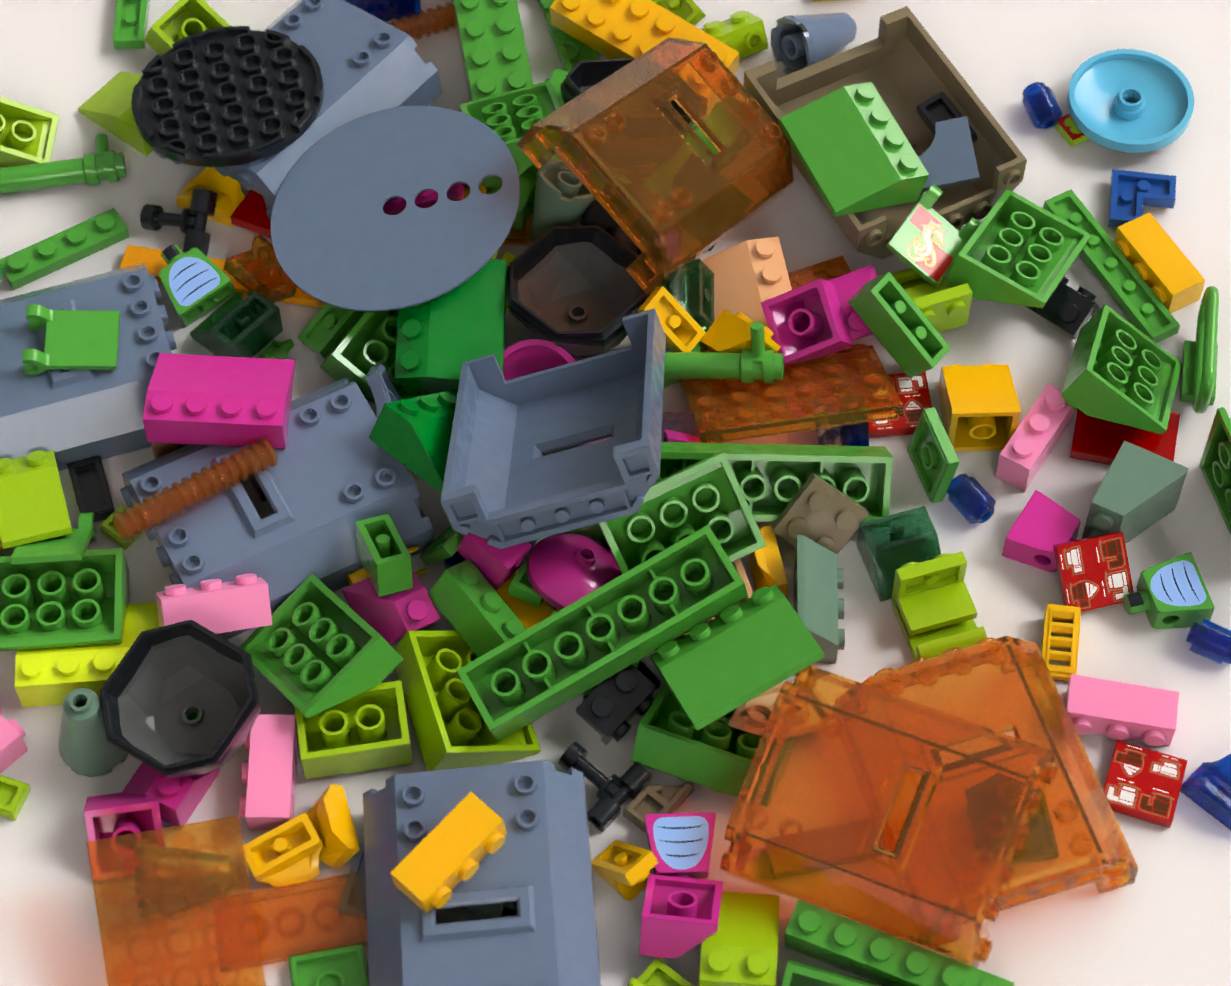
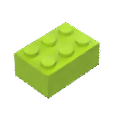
(356, 734)

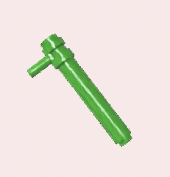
(88, 169)
(744, 366)

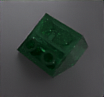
(240, 326)
(894, 541)

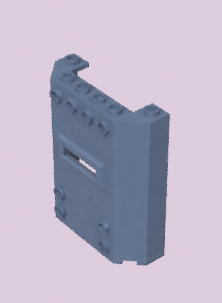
(363, 71)
(82, 410)
(502, 430)
(317, 492)
(539, 865)

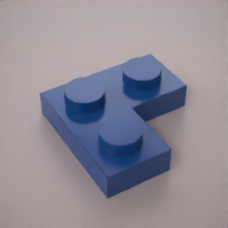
(1134, 189)

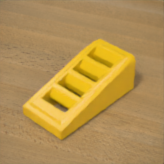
(1061, 620)

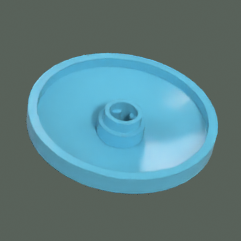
(1130, 100)

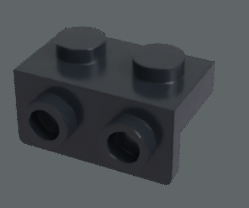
(1068, 308)
(617, 702)

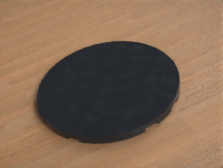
(227, 97)

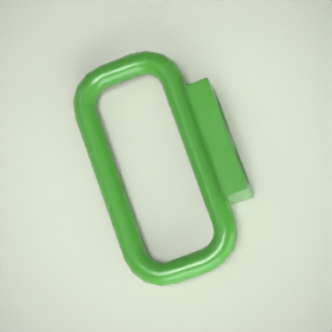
(1200, 356)

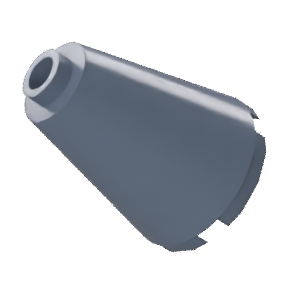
(810, 38)

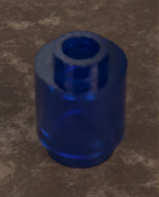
(1041, 105)
(971, 499)
(1210, 641)

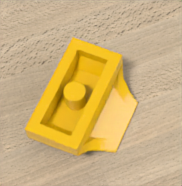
(228, 192)
(767, 565)
(334, 827)
(286, 853)

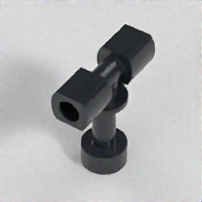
(191, 221)
(612, 790)

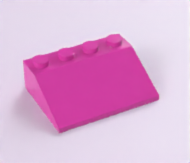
(218, 400)

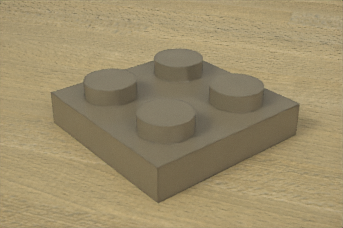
(821, 515)

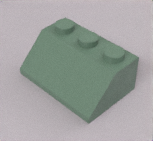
(816, 595)

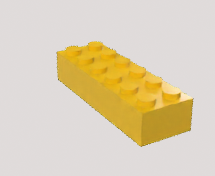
(630, 28)

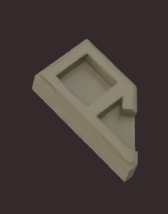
(656, 800)

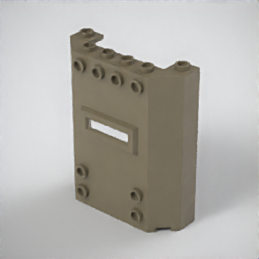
(906, 72)

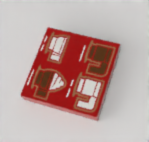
(914, 397)
(1093, 571)
(1144, 783)

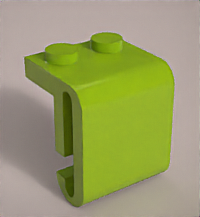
(943, 306)
(935, 606)

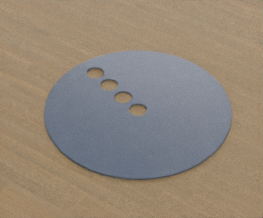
(358, 258)

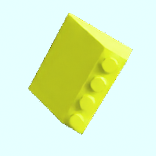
(52, 673)

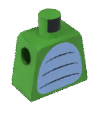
(193, 283)
(1171, 594)

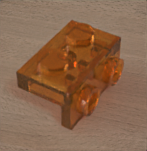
(261, 271)

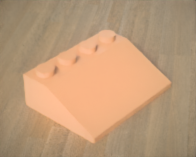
(748, 276)

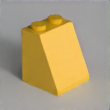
(978, 406)

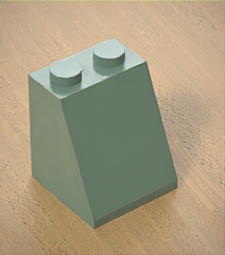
(1134, 493)

